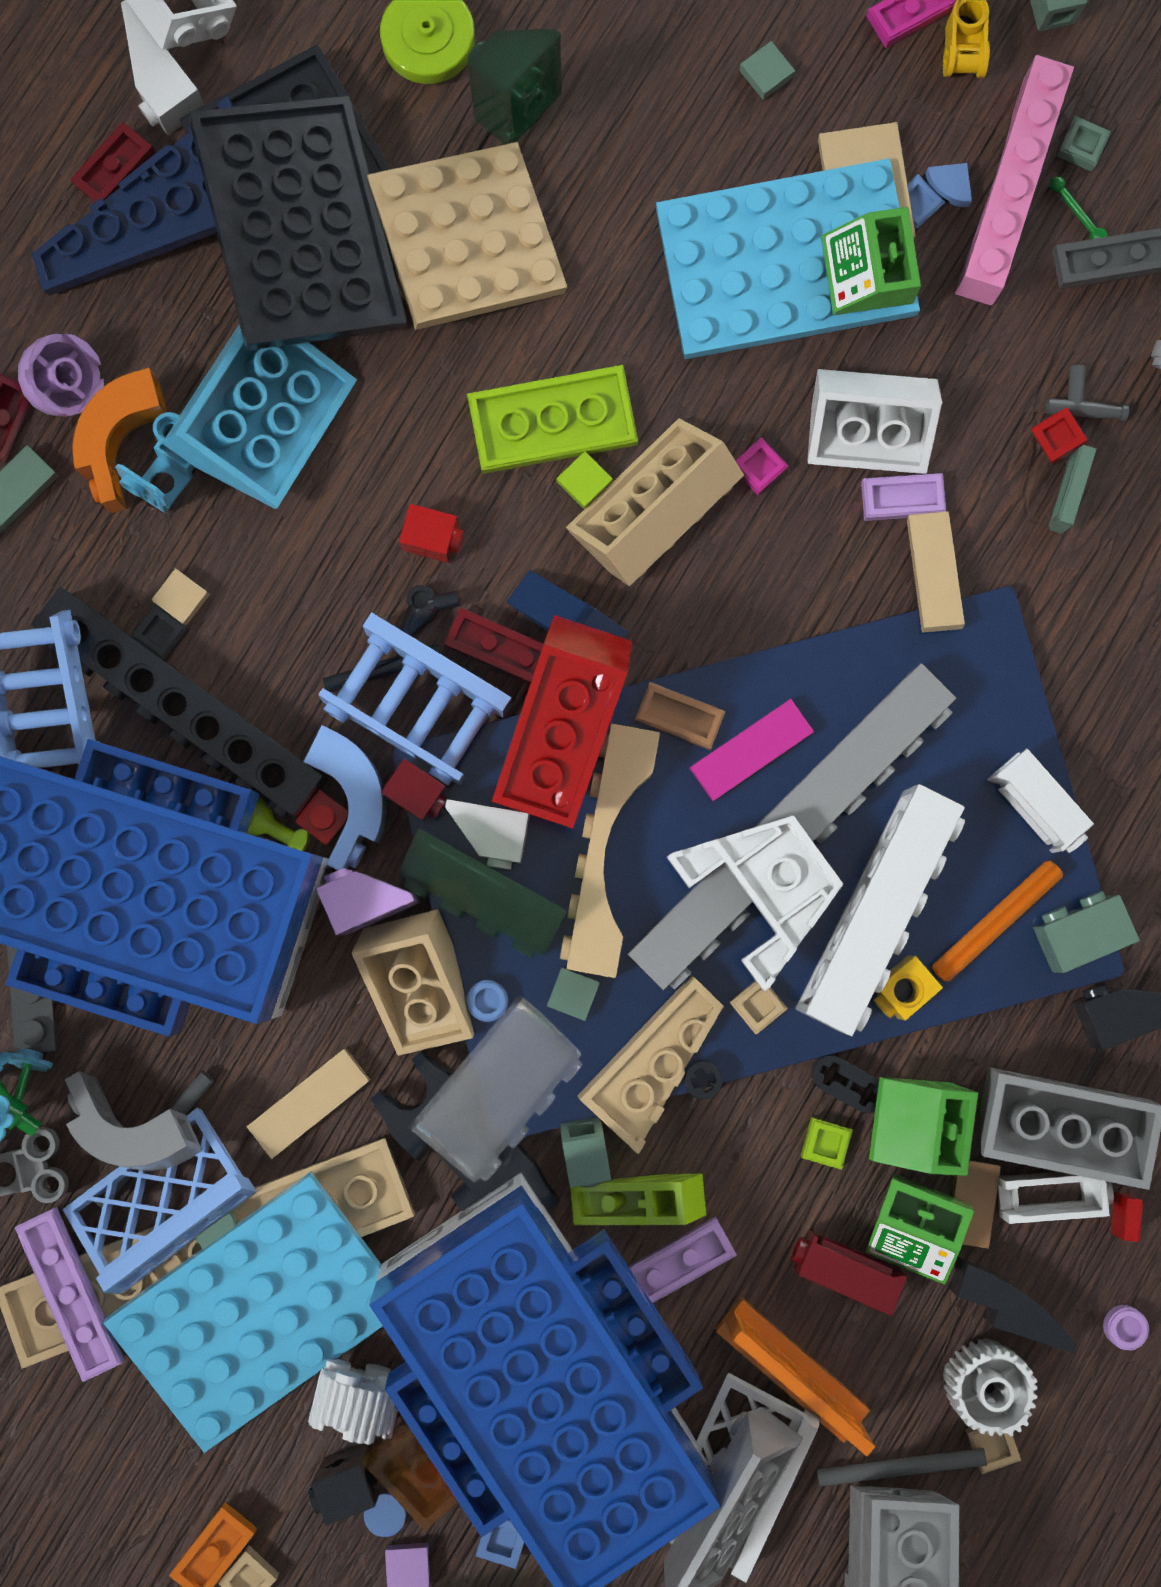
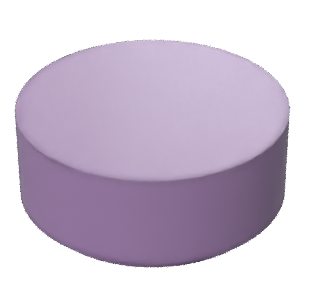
(1126, 1327)

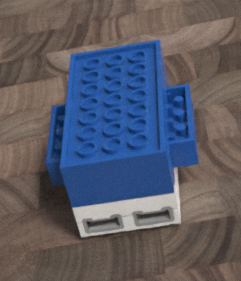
(148, 892)
(544, 1387)

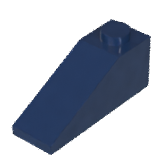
(542, 600)

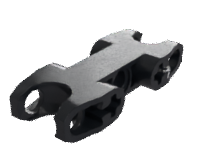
(514, 1160)

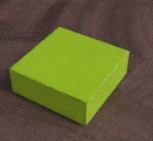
(584, 480)
(826, 1143)

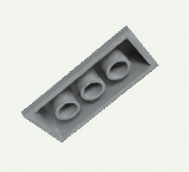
(1069, 1128)

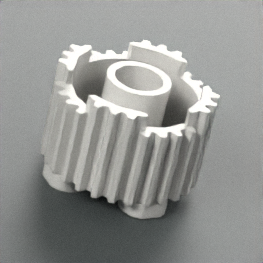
(973, 1371)
(353, 1402)

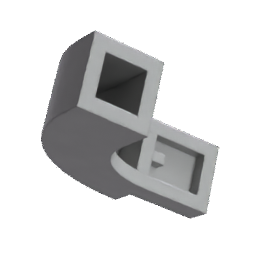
(148, 1147)

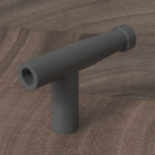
(1076, 402)

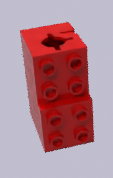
(563, 721)

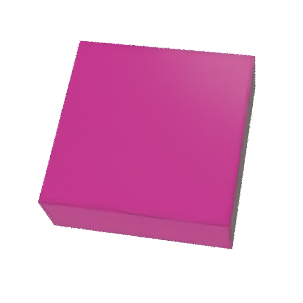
(761, 466)

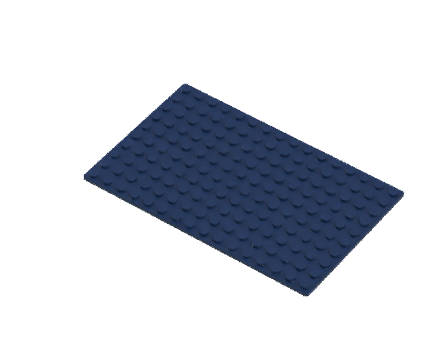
(834, 686)

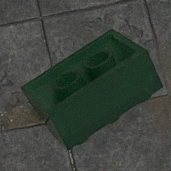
(514, 80)

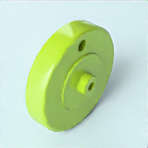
(427, 38)

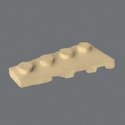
(644, 1072)

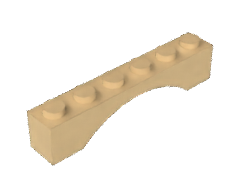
(596, 937)

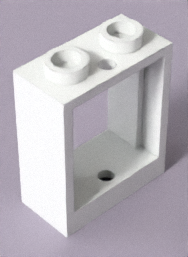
(172, 30)

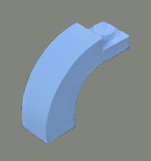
(363, 789)

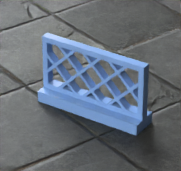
(167, 1235)

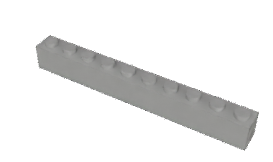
(815, 802)

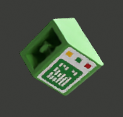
(871, 262)
(920, 1229)

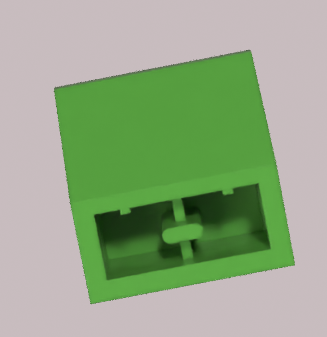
(923, 1125)

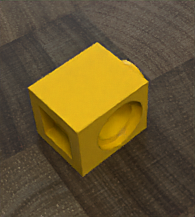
(923, 986)

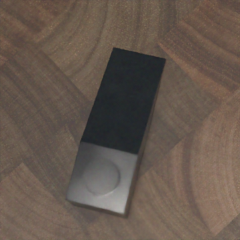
(1117, 1014)

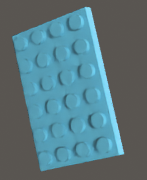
(753, 262)
(252, 1312)

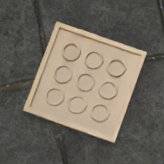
(466, 235)

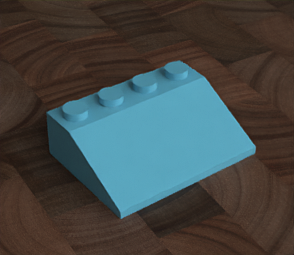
(260, 416)

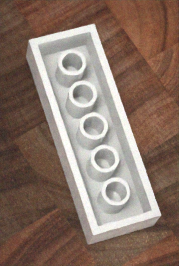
(881, 909)

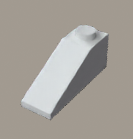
(158, 77)

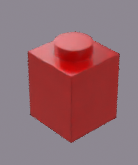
(431, 533)

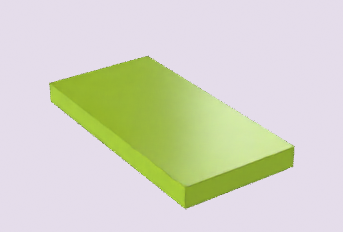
(552, 419)

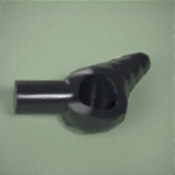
(424, 607)

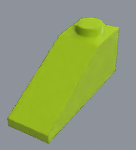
(641, 1201)

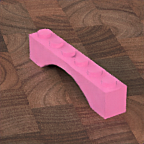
(1015, 180)

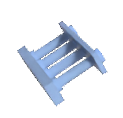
(66, 636)
(416, 661)

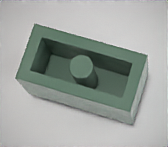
(1085, 932)

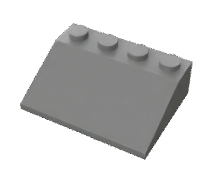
(743, 1482)

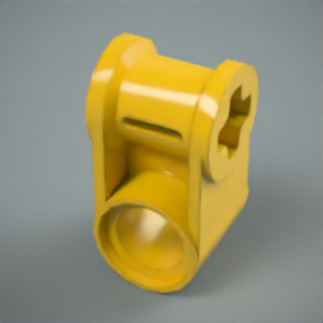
(965, 43)

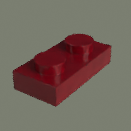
(112, 163)

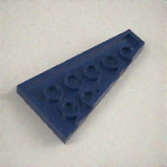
(149, 214)

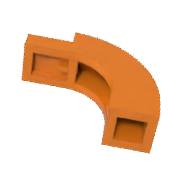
(105, 423)

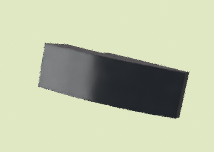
(1007, 1305)

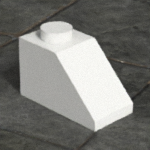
(492, 831)

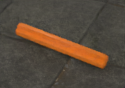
(997, 921)

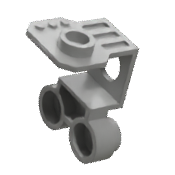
(33, 1168)

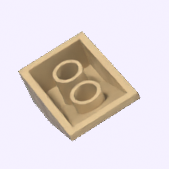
(415, 982)

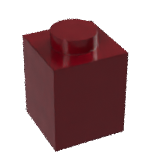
(416, 791)

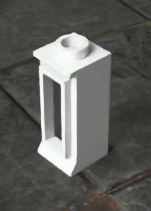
(1042, 802)
(1094, 1203)

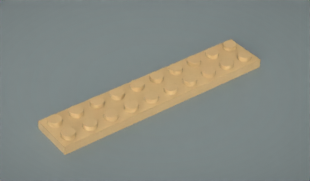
(359, 1181)

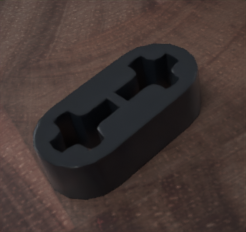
(843, 1091)

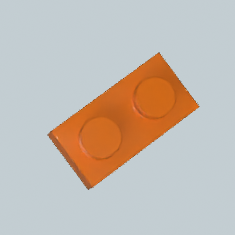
(214, 1549)

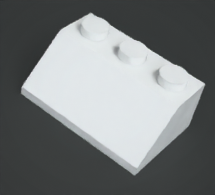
(873, 421)

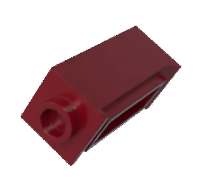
(848, 1272)

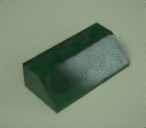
(481, 893)

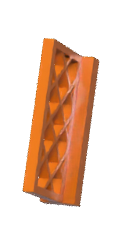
(796, 1373)

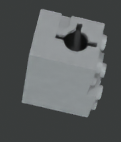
(902, 1538)

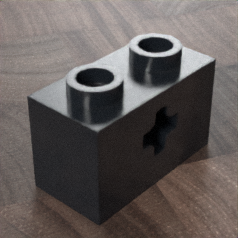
(344, 1485)

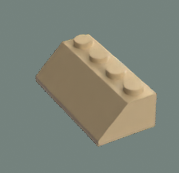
(656, 500)

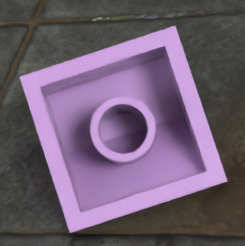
(360, 900)

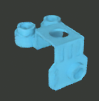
(166, 462)

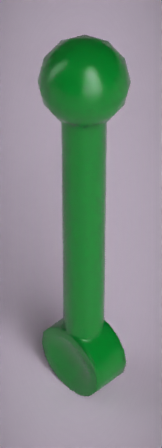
(1057, 184)

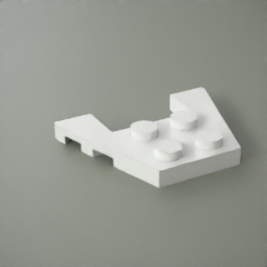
(780, 875)

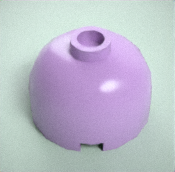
(59, 374)

